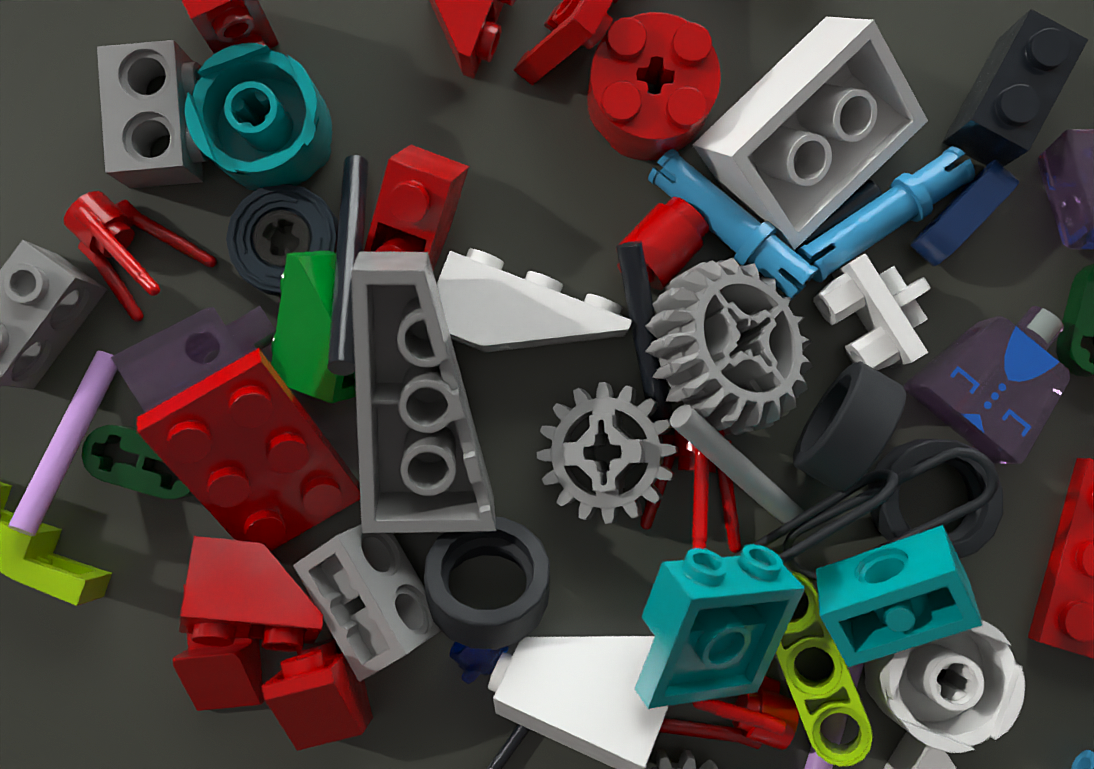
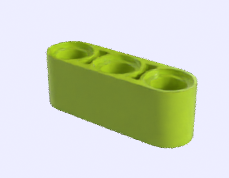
(826, 696)

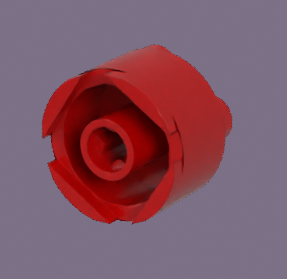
(660, 52)

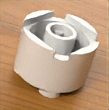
(967, 706)

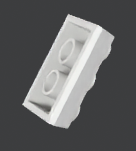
(813, 128)

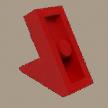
(221, 674)

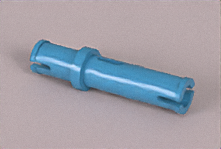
(908, 199)
(734, 225)

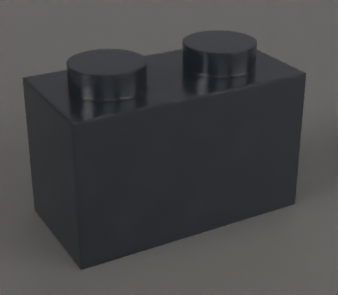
(1015, 90)

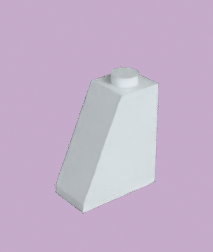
(581, 695)

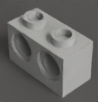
(137, 120)
(40, 311)
(368, 598)

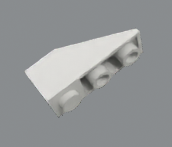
(508, 312)

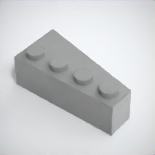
(413, 415)

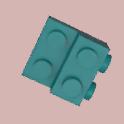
(715, 625)

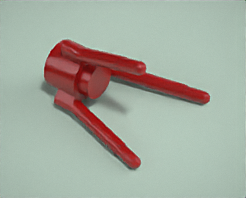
(107, 233)
(692, 460)
(756, 718)

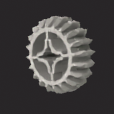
(729, 346)

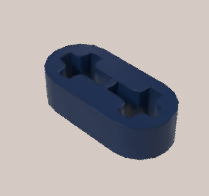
(964, 213)

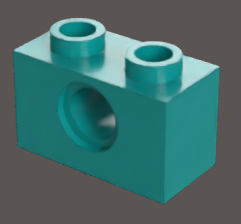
(896, 597)

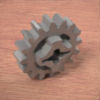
(603, 422)

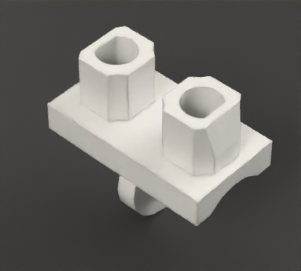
(883, 306)

